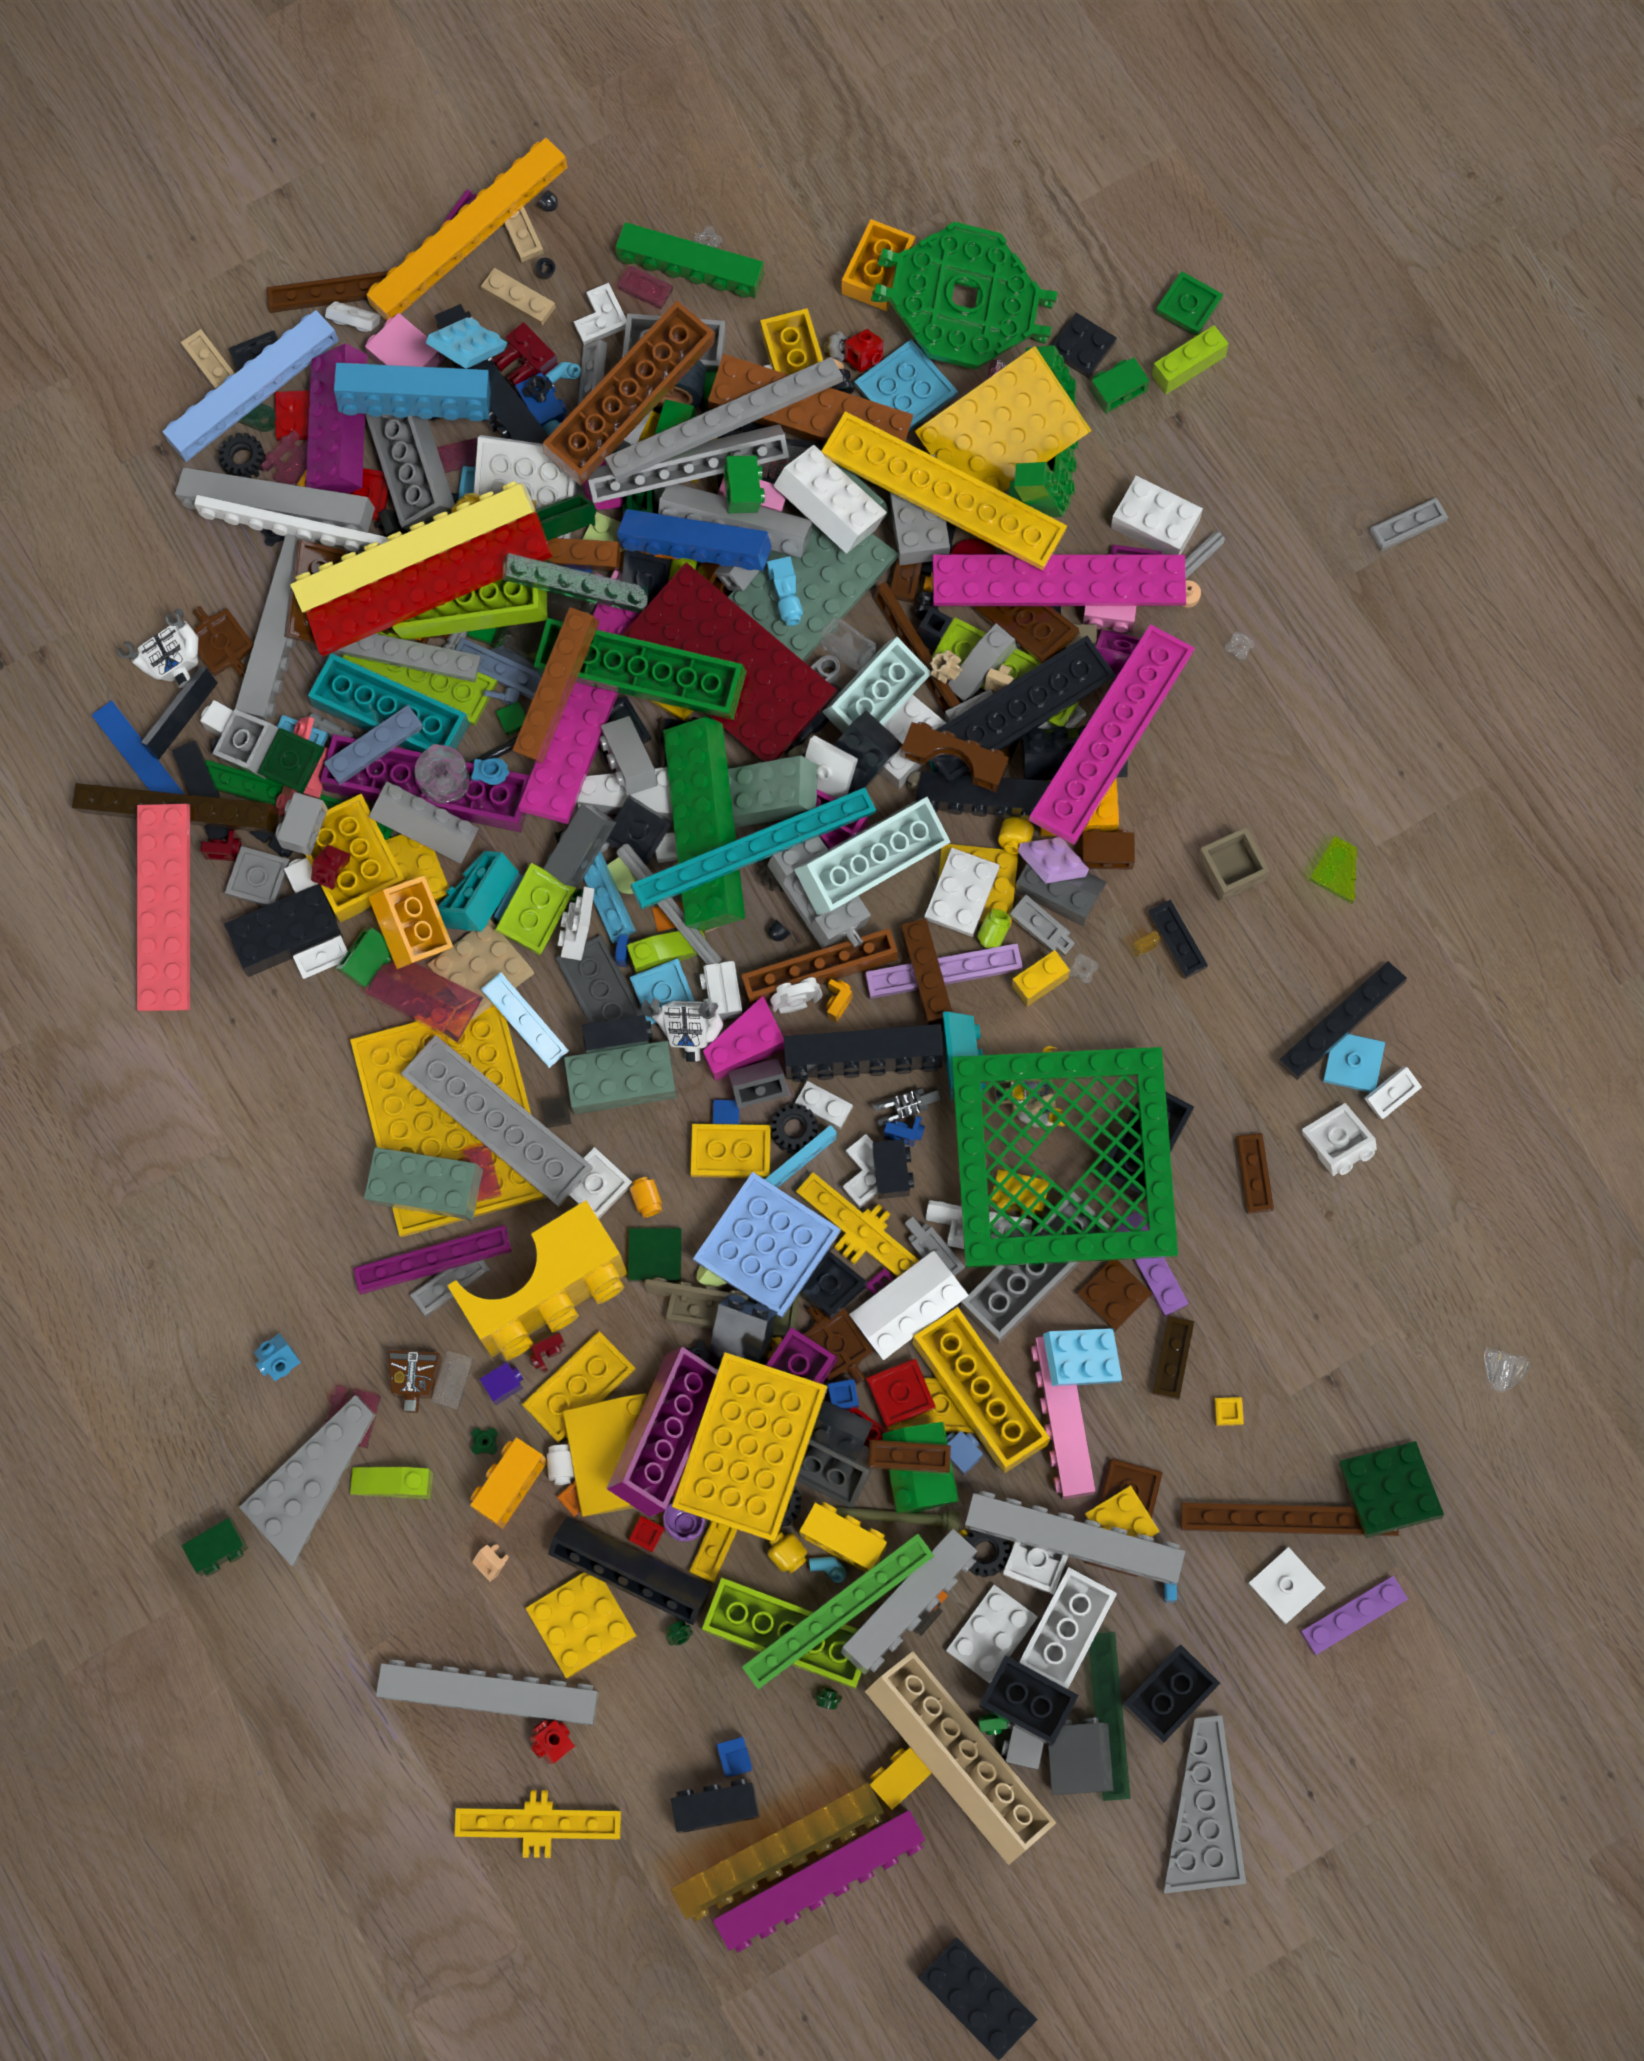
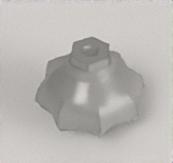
(836, 346)

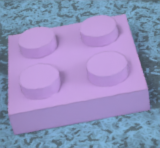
(1053, 860)

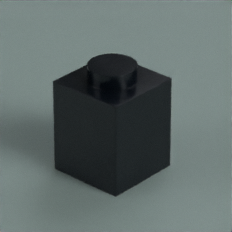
(933, 628)

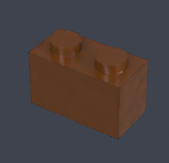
(1108, 849)

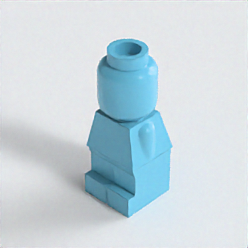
(785, 588)

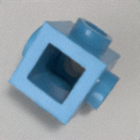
(276, 1357)

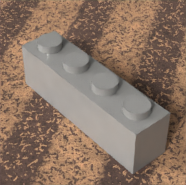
(423, 822)

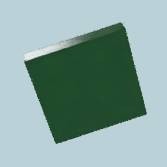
(291, 760)
(654, 1254)

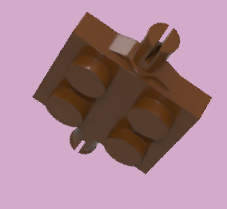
(221, 641)
(843, 1340)

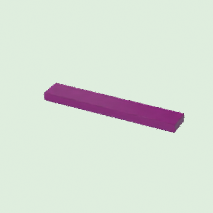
(432, 1259)

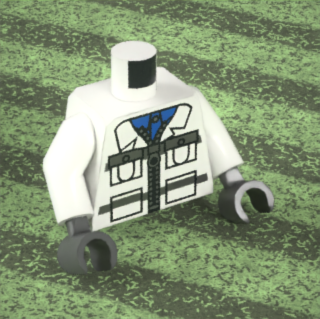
(168, 653)
(686, 1024)

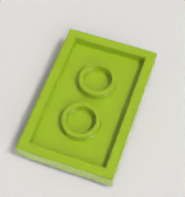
(534, 909)

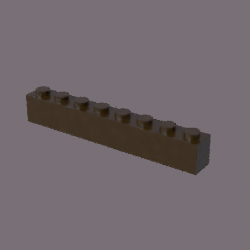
(203, 810)

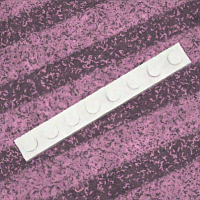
(285, 524)

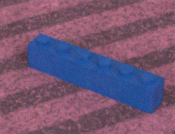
(694, 540)

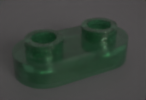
(255, 417)

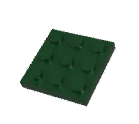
(1391, 1489)

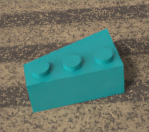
(479, 893)

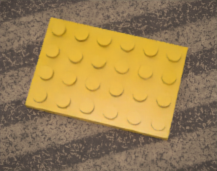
(1006, 421)
(749, 1447)

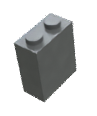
(1081, 1758)

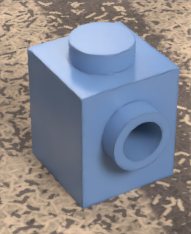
(964, 1451)

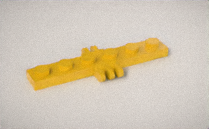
(862, 1231)
(538, 1824)

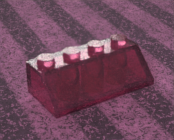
(425, 998)

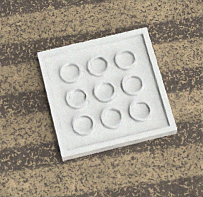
(508, 460)

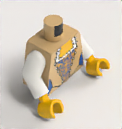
(1033, 1105)

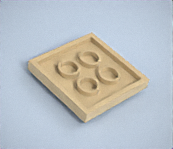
(478, 960)

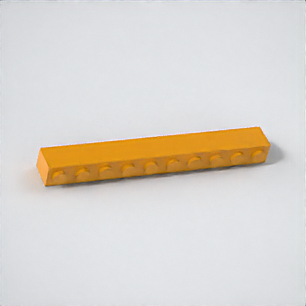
(467, 229)

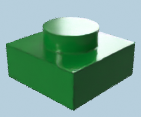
(991, 1724)

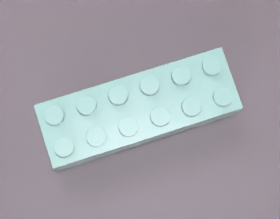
(872, 856)

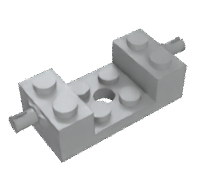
(827, 927)

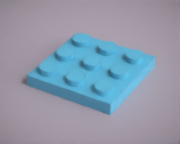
(907, 383)

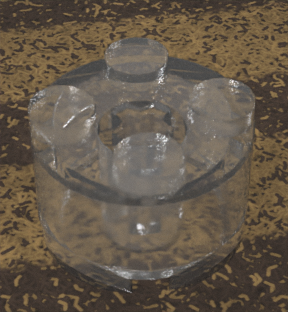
(441, 760)

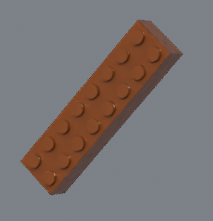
(628, 392)
(810, 417)

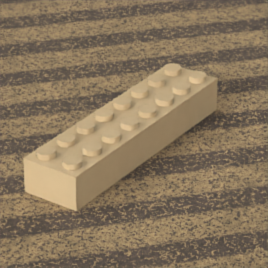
(960, 1757)

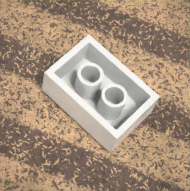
(1156, 517)
(911, 711)

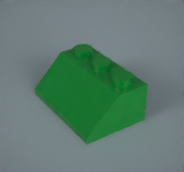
(921, 1490)

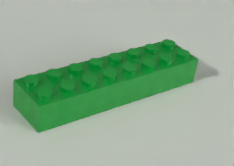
(654, 672)
(703, 817)

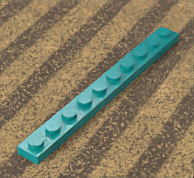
(752, 848)

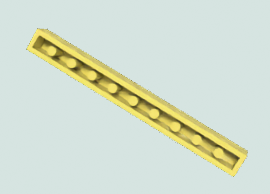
(412, 547)

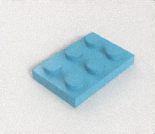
(466, 342)
(1082, 1357)

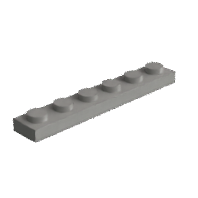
(415, 656)

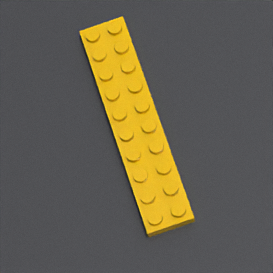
(944, 490)

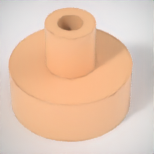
(1193, 593)

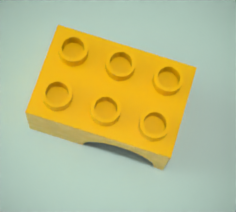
(572, 1265)

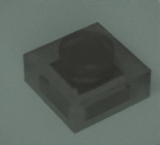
(556, 1112)

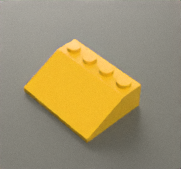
(371, 861)
(596, 1443)

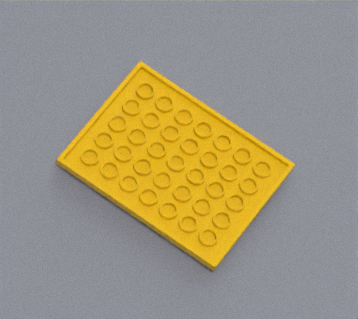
(414, 1124)

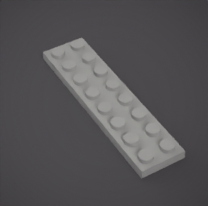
(497, 1121)

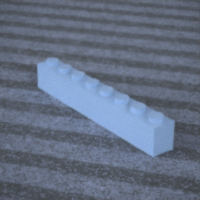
(250, 385)

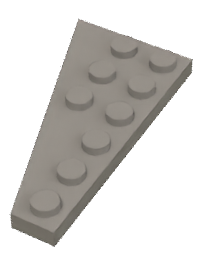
(302, 1487)
(1206, 1829)

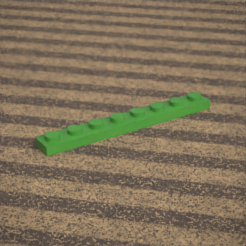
(838, 1611)

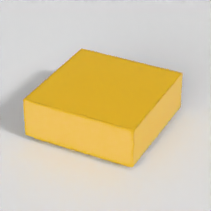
(1228, 1411)

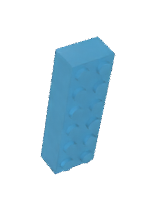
(412, 391)

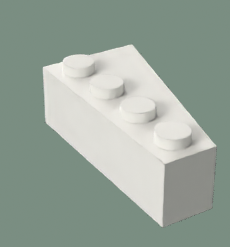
(609, 797)

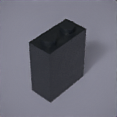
(616, 1034)
(742, 1330)

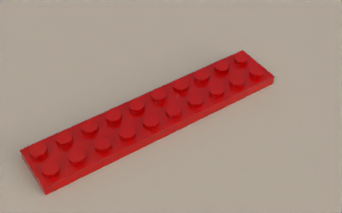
(425, 585)

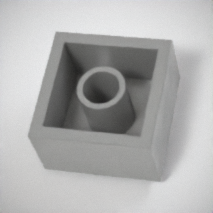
(245, 742)

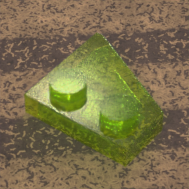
(1337, 870)

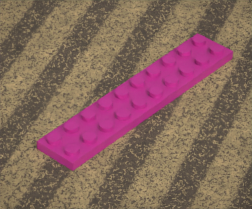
(1063, 582)
(1111, 734)
(559, 780)

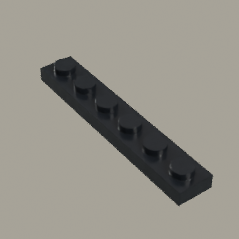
(1342, 1020)

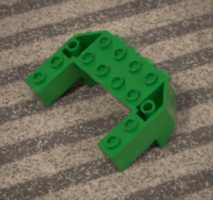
(1050, 483)

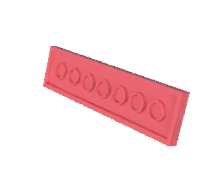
(163, 907)

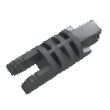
(906, 1104)

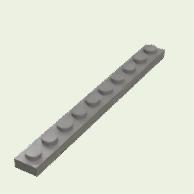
(723, 419)

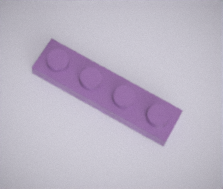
(1157, 1275)
(1354, 1615)

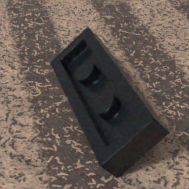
(1177, 939)

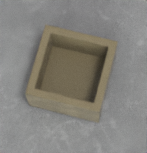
(1233, 864)

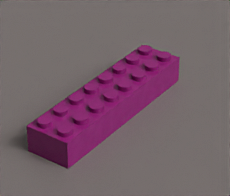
(481, 803)
(818, 1881)

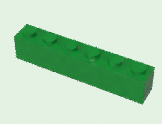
(689, 260)

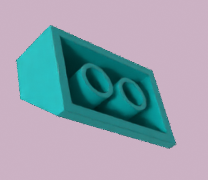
(959, 1040)

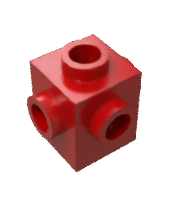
(864, 350)
(560, 1741)

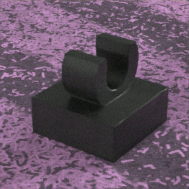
(390, 523)

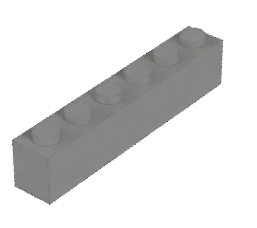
(786, 532)
(908, 1602)

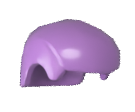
(682, 1525)

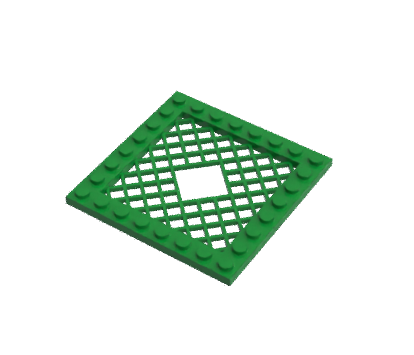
(1148, 1067)

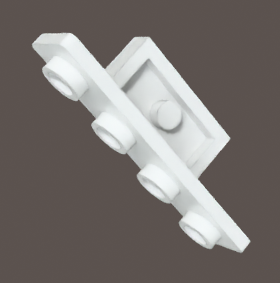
(951, 1215)

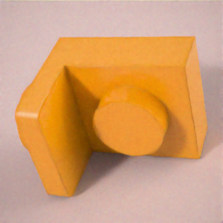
(838, 1005)

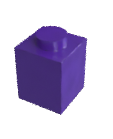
(502, 1383)

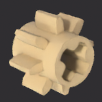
(946, 666)

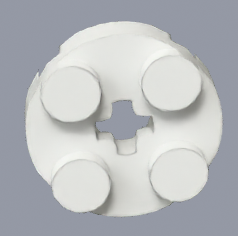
(794, 997)

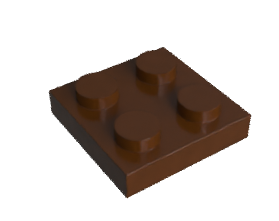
(1114, 1294)

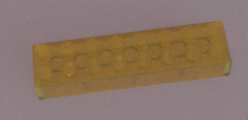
(777, 1852)

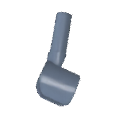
(511, 695)

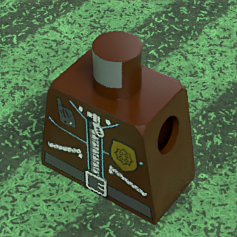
(413, 1376)

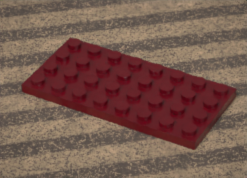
(778, 689)

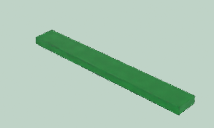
(256, 789)

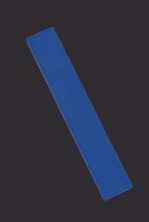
(130, 746)

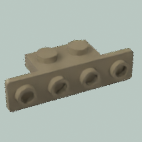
(689, 1303)

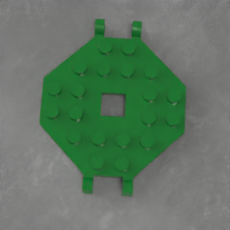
(974, 259)

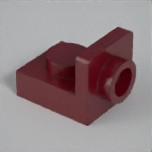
(220, 851)
(549, 1347)

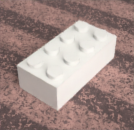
(830, 499)

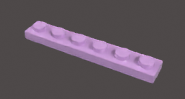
(953, 968)

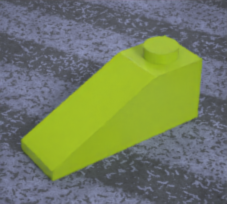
(659, 950)
(392, 1482)

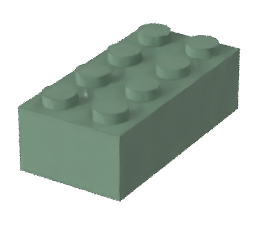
(772, 790)
(620, 1077)
(423, 1183)

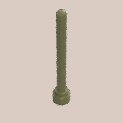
(947, 1520)

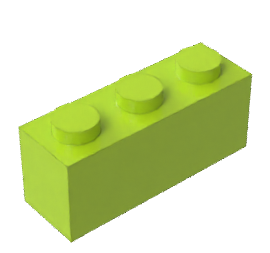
(1190, 359)

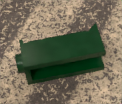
(566, 516)

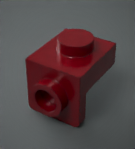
(328, 866)

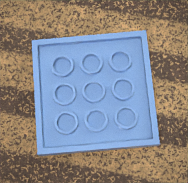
(767, 1244)

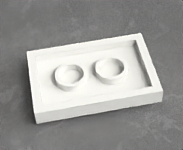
(962, 892)
(991, 1633)

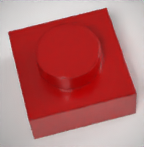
(646, 1534)

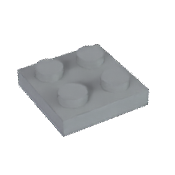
(257, 877)

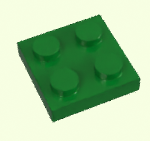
(1189, 303)

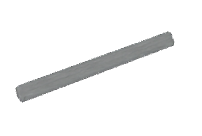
(670, 908)

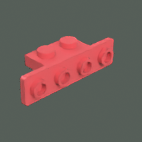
(314, 787)

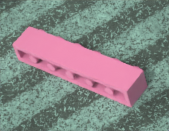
(1065, 1430)

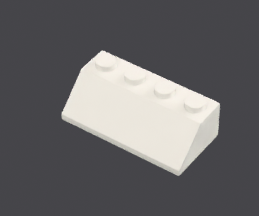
(908, 1304)
(1068, 1628)

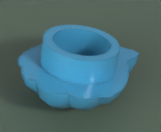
(490, 771)

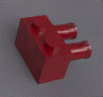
(529, 351)

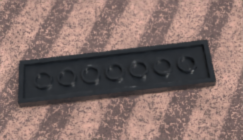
(1027, 702)

